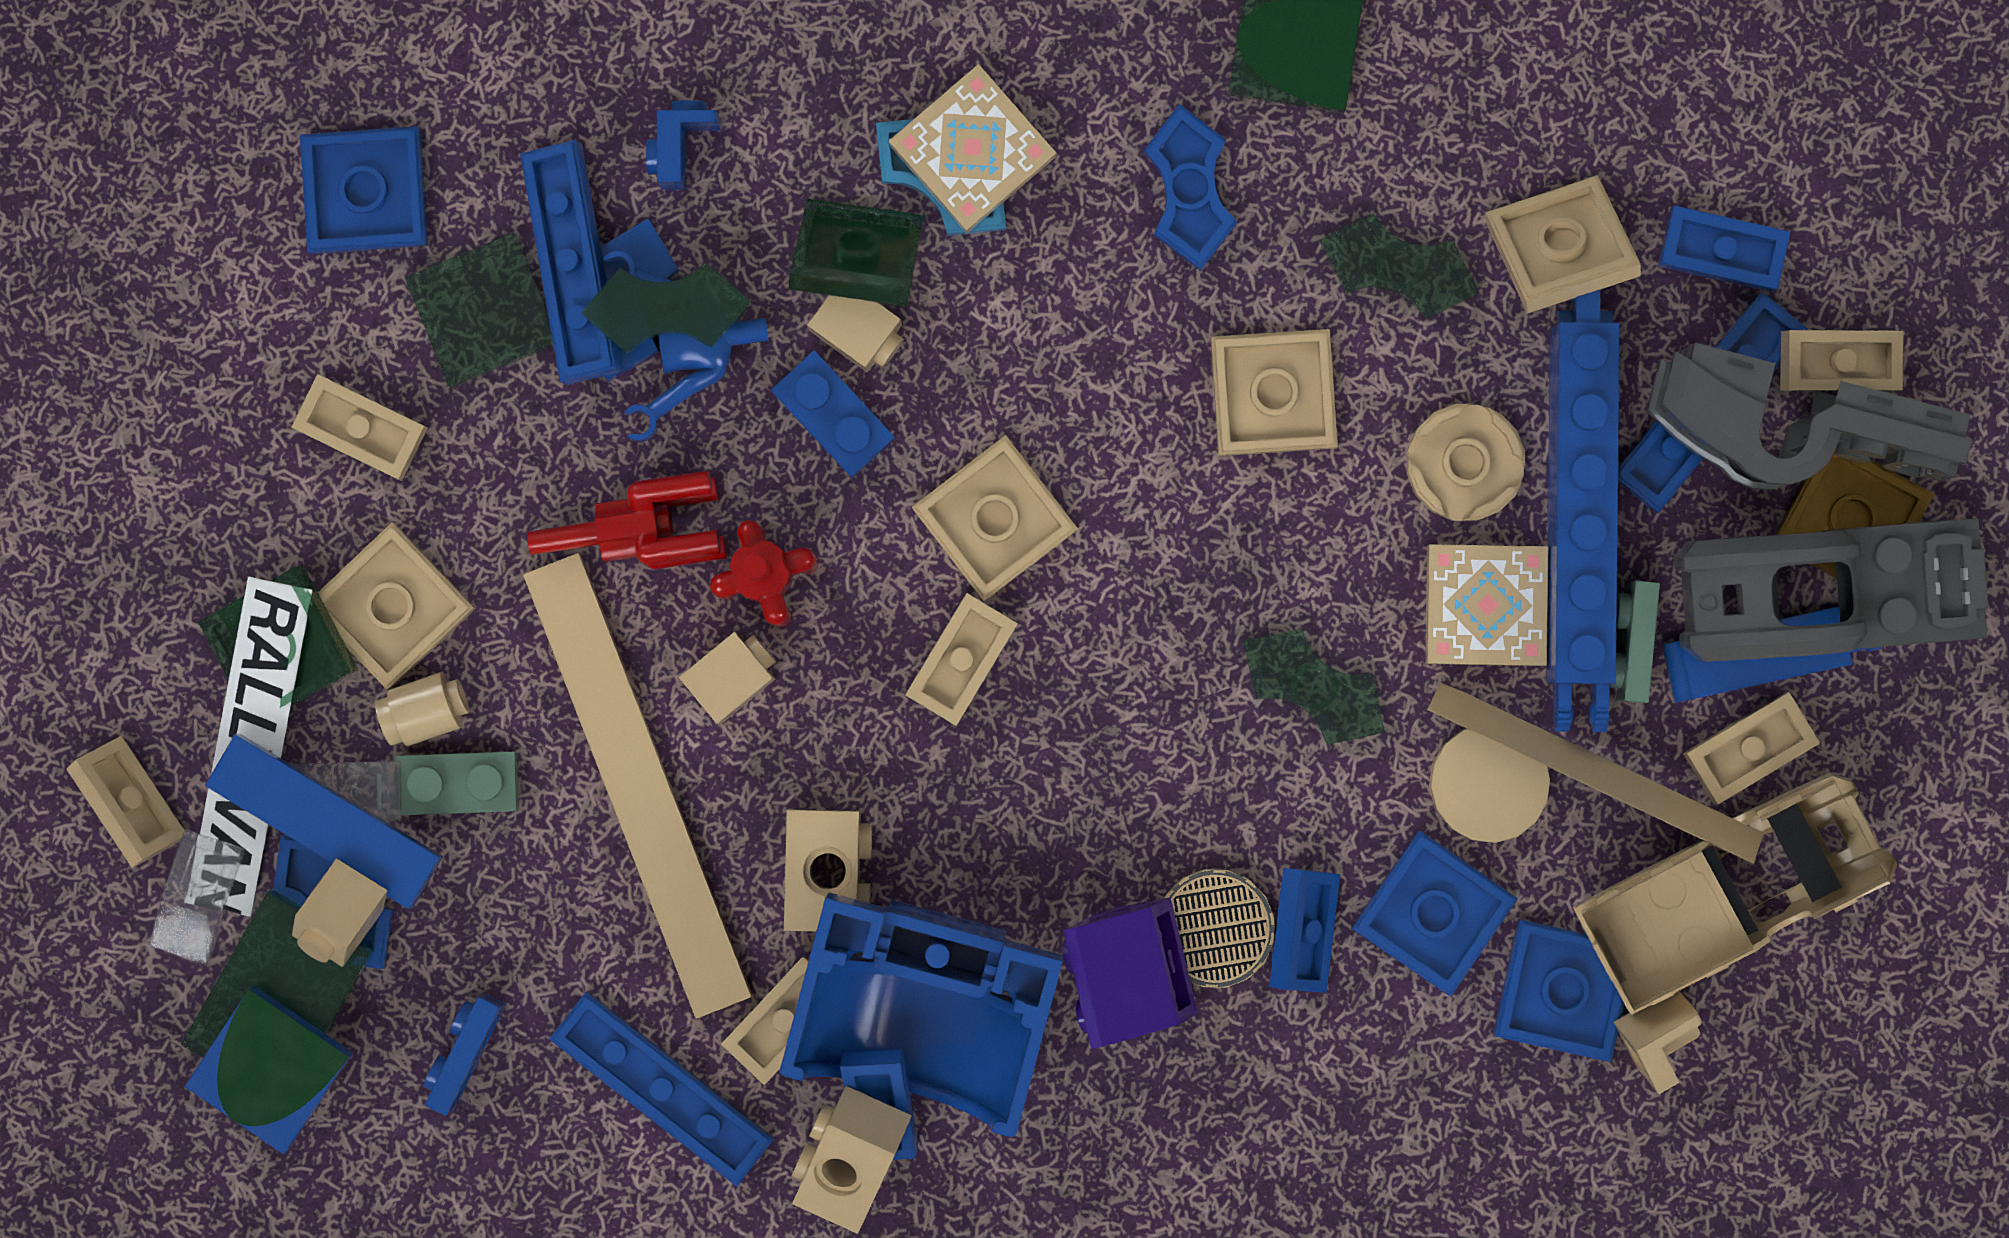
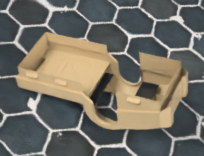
(1689, 921)

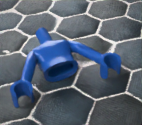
(687, 353)

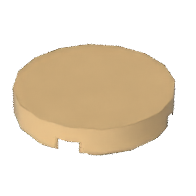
(1451, 477)
(1487, 788)

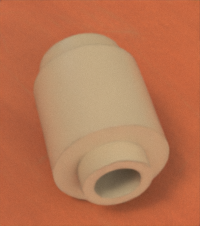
(422, 709)

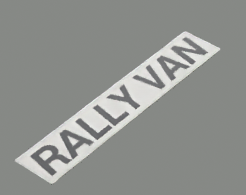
(255, 712)

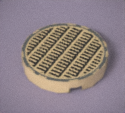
(1222, 926)

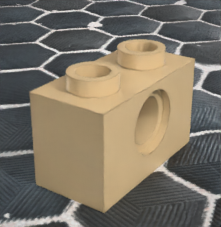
(807, 837)
(851, 1159)

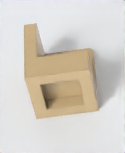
(1657, 1033)

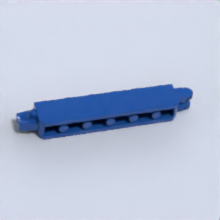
(1582, 508)

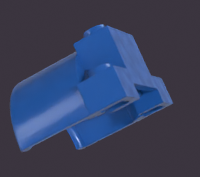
(930, 999)

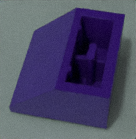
(1128, 972)

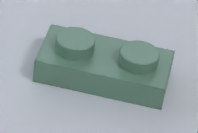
(1638, 620)
(459, 783)

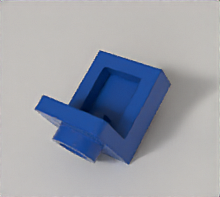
(667, 153)

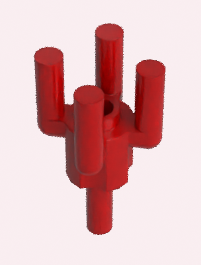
(642, 525)
(763, 572)

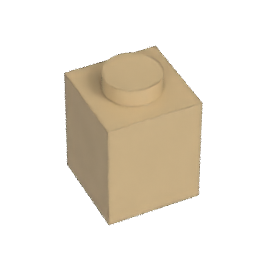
(858, 330)
(729, 676)
(338, 914)

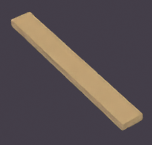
(637, 785)

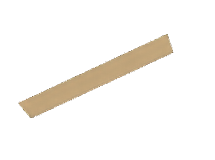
(1596, 772)

